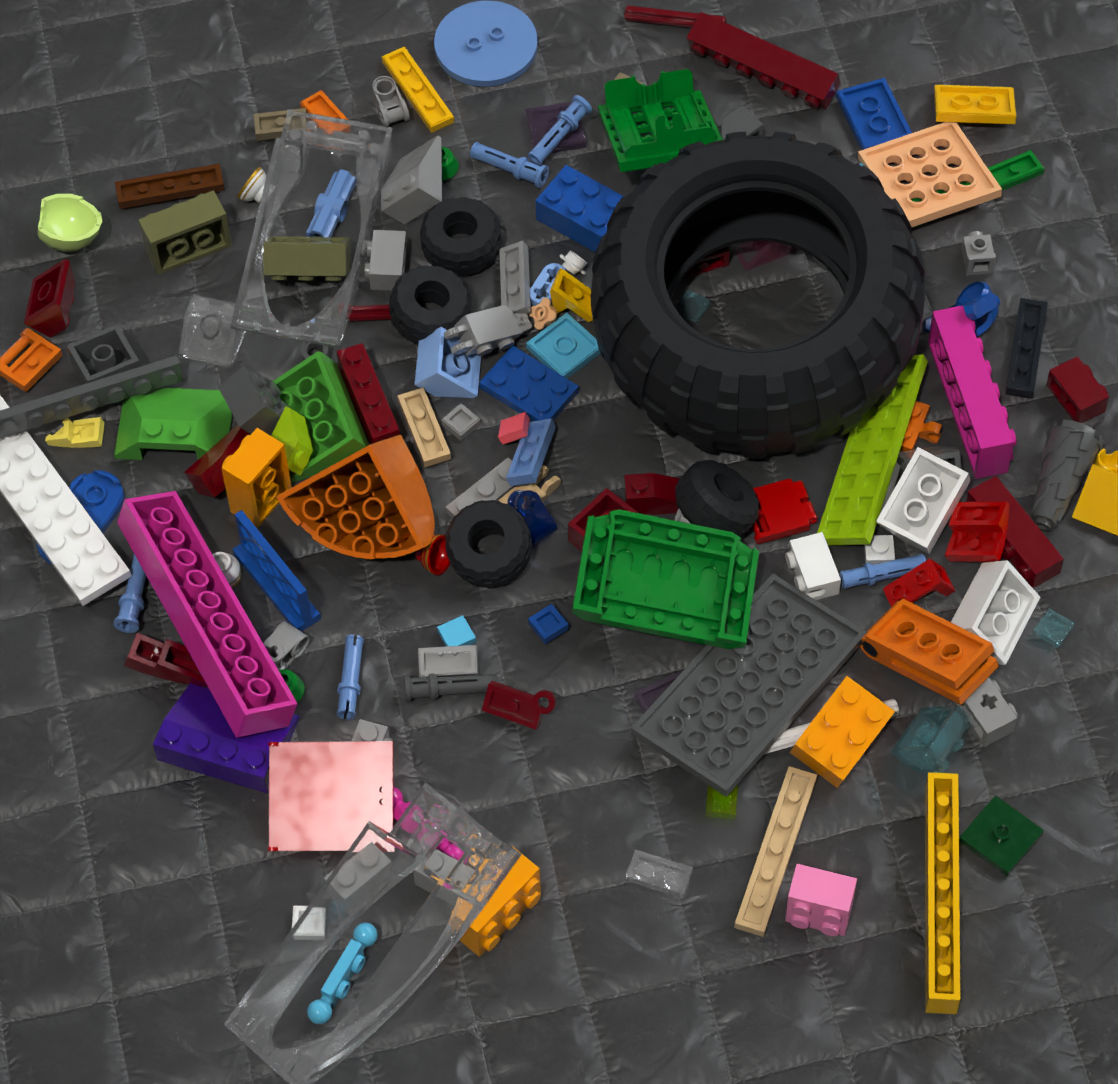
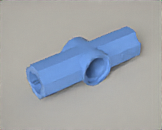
(332, 205)

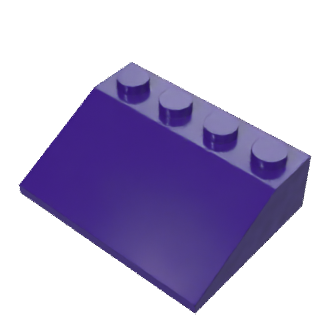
(202, 741)

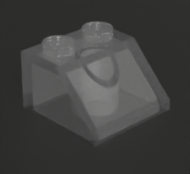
(208, 332)

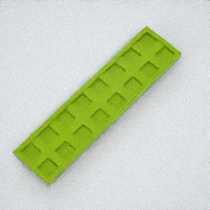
(869, 463)

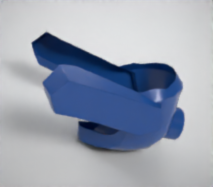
(978, 304)

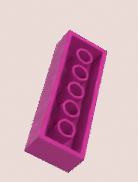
(971, 392)

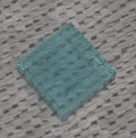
(1053, 628)

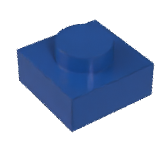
(548, 624)

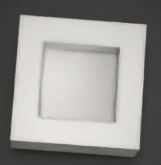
(880, 549)

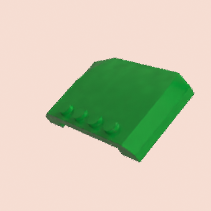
(666, 579)

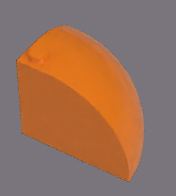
(366, 503)

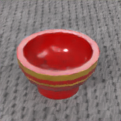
(434, 556)

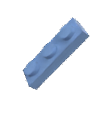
(531, 453)

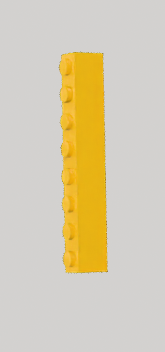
(942, 894)

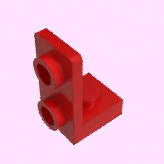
(919, 582)

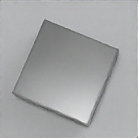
(461, 422)

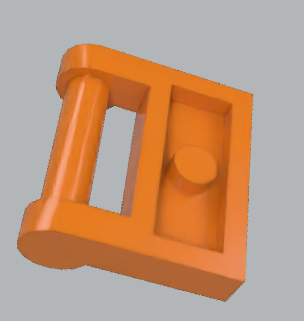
(31, 363)

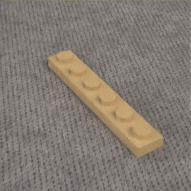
(775, 851)

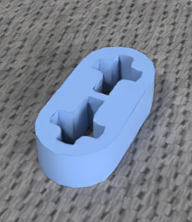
(543, 283)

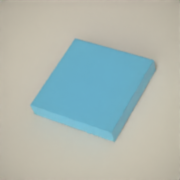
(564, 346)

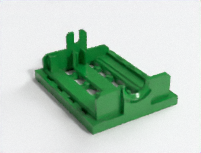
(689, 122)

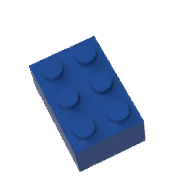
(577, 207)

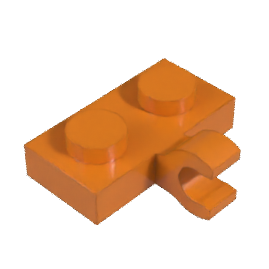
(919, 429)

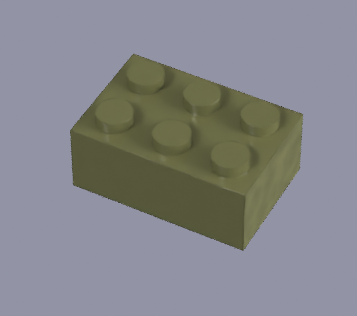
(185, 232)
(307, 257)

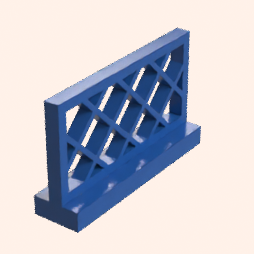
(273, 575)

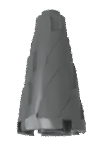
(1065, 462)

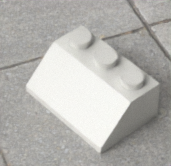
(923, 500)
(997, 607)

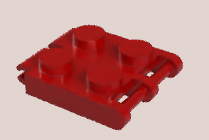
(782, 510)

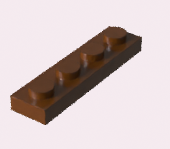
(169, 186)

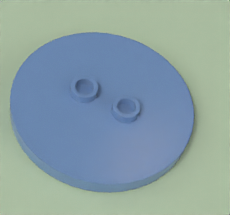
(485, 43)

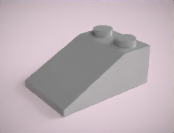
(414, 183)

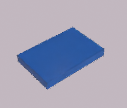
(872, 113)

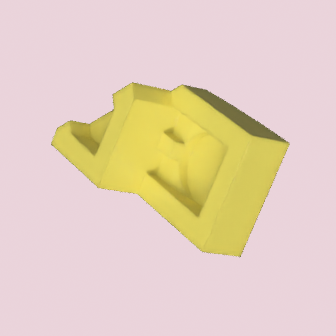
(78, 433)

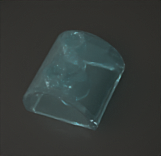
(932, 738)

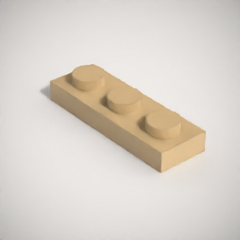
(424, 427)

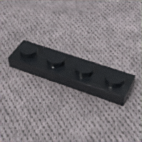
(1026, 348)

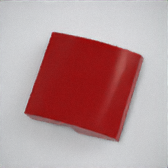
(978, 532)

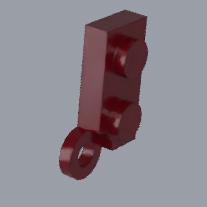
(516, 704)

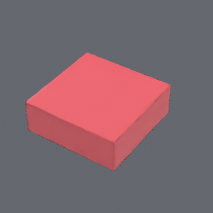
(514, 428)

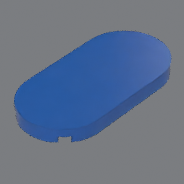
(100, 496)

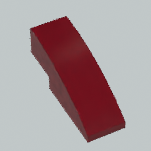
(163, 660)

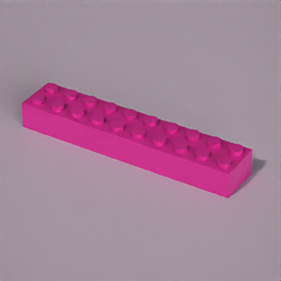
(207, 614)

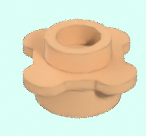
(549, 314)

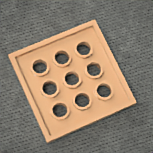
(911, 169)

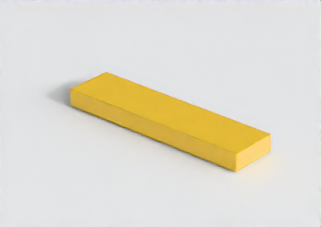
(418, 89)

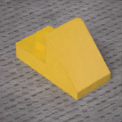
(571, 294)

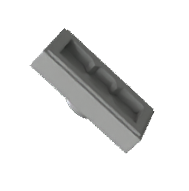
(448, 661)

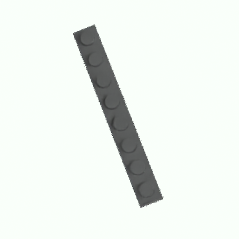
(90, 396)

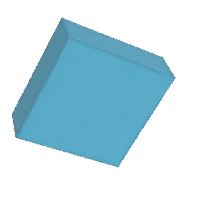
(456, 632)

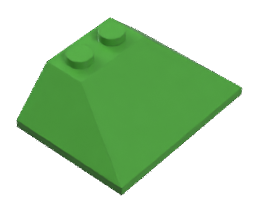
(172, 422)

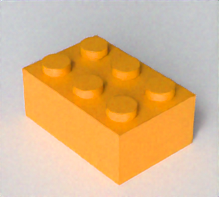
(256, 476)
(842, 731)
(515, 894)

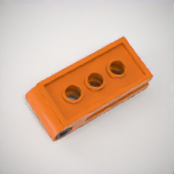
(930, 651)

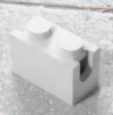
(813, 566)

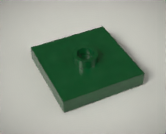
(1001, 835)

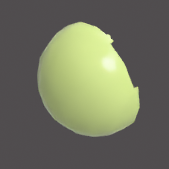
(68, 222)

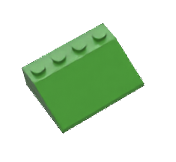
(320, 395)

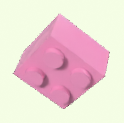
(820, 900)

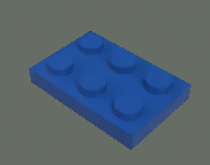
(528, 386)

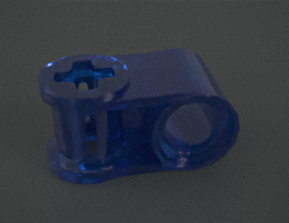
(535, 514)

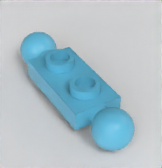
(338, 983)

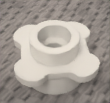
(573, 262)

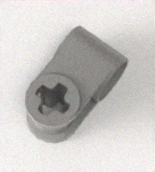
(388, 101)
(286, 644)

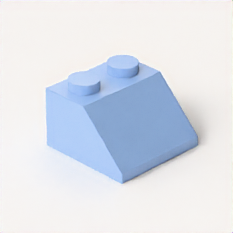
(443, 372)

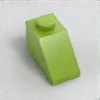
(294, 435)

